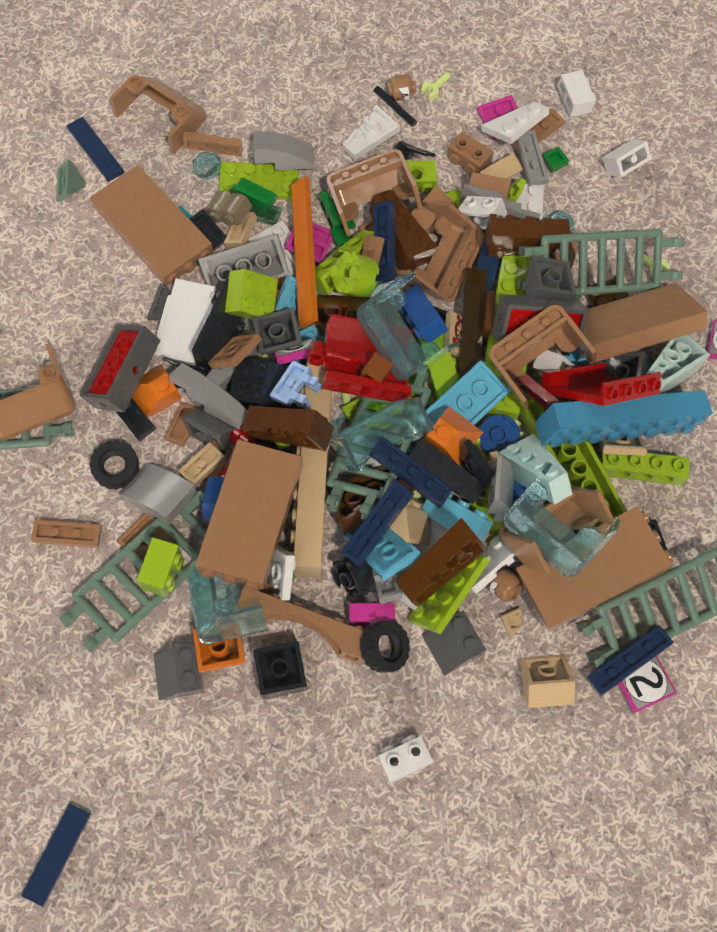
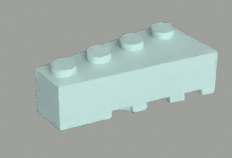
(678, 362)
(528, 460)

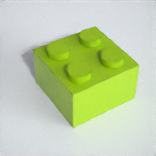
(250, 294)
(160, 567)

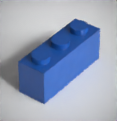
(422, 315)

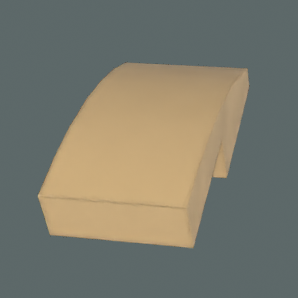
(504, 168)

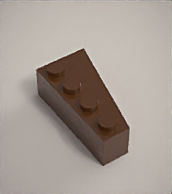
(507, 234)
(412, 242)
(338, 305)
(288, 426)
(350, 503)
(441, 563)

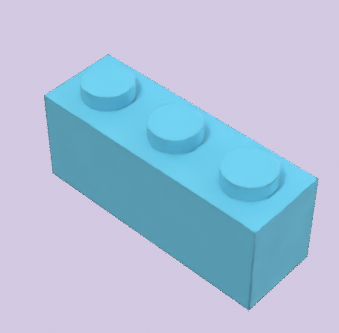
(453, 510)

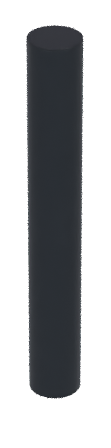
(395, 106)

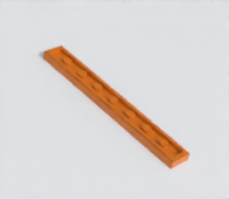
(304, 252)

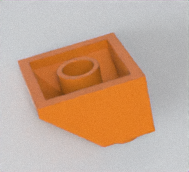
(155, 392)
(451, 432)
(219, 654)

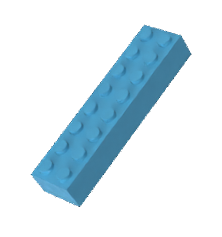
(638, 417)

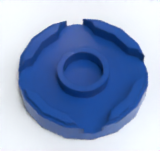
(498, 433)

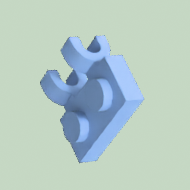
(291, 383)

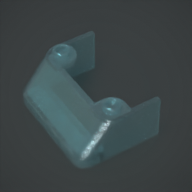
(391, 334)
(394, 422)
(556, 542)
(221, 618)

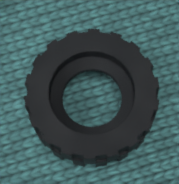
(106, 451)
(370, 646)

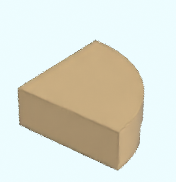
(512, 621)

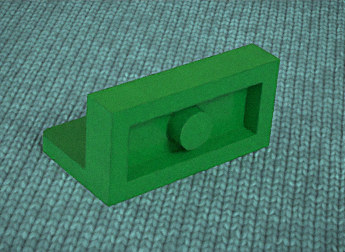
(257, 195)
(331, 212)

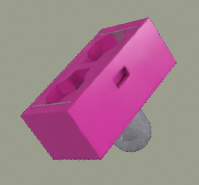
(370, 611)

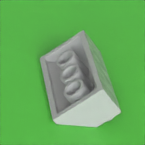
(261, 256)

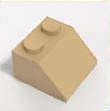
(413, 524)
(547, 681)

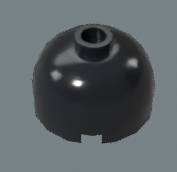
(351, 575)

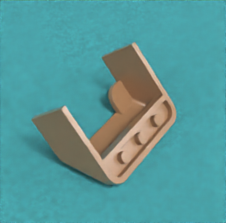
(184, 111)
(369, 177)
(455, 253)
(532, 339)
(38, 404)
(577, 511)

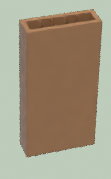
(151, 225)
(642, 321)
(249, 515)
(622, 564)

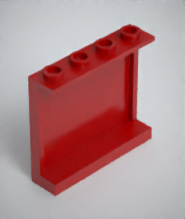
(349, 337)
(590, 384)

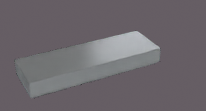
(532, 159)

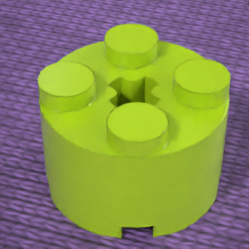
(355, 274)

